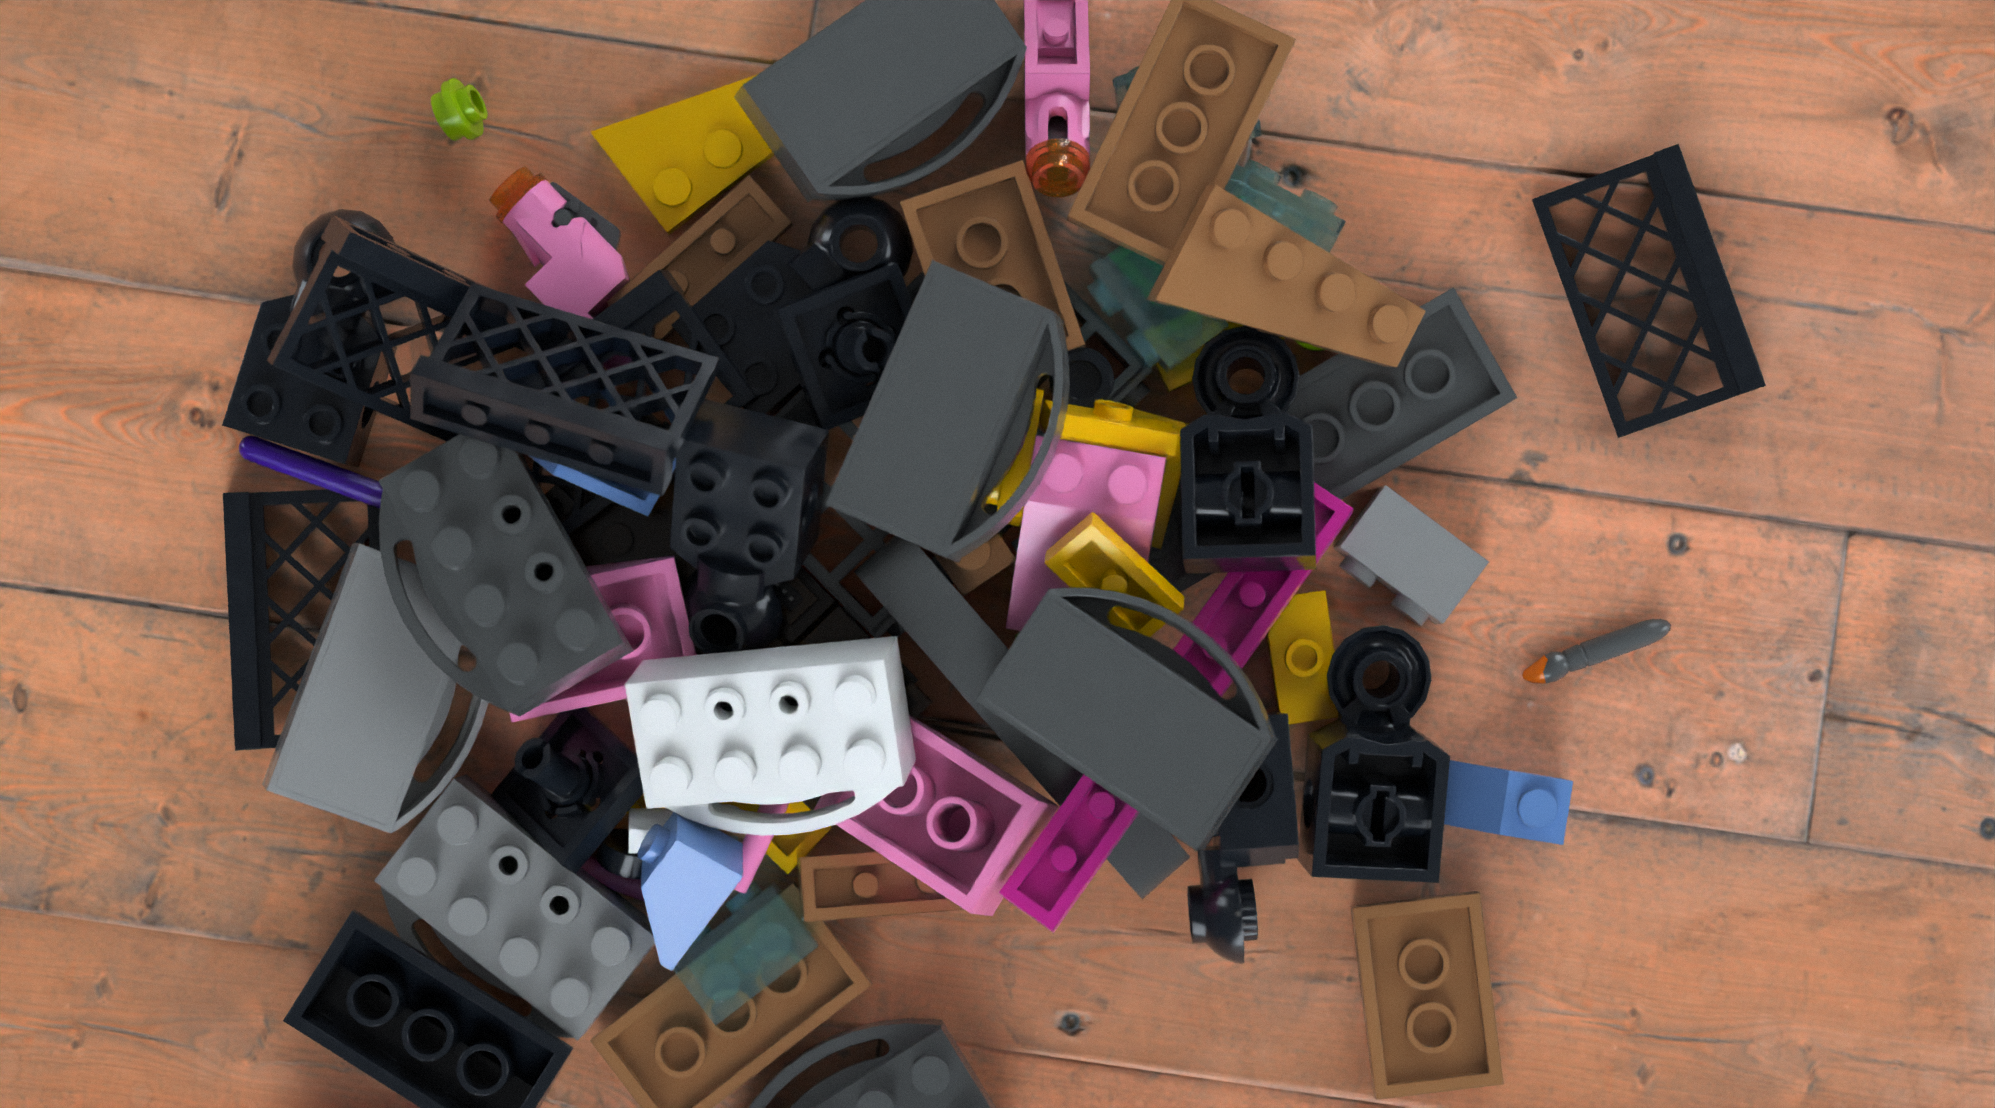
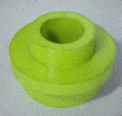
(459, 110)

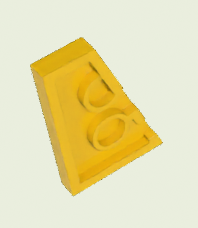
(686, 152)

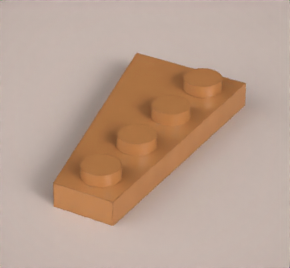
(1271, 279)

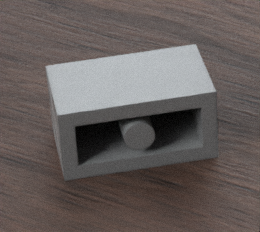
(1409, 557)

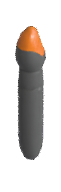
(1597, 650)

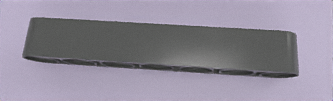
(968, 656)

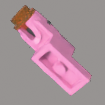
(1057, 95)
(569, 241)

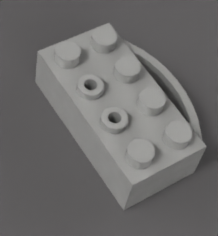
(371, 705)
(514, 910)

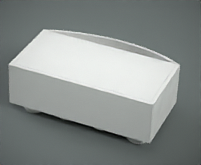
(772, 732)

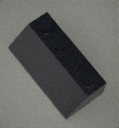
(423, 1025)

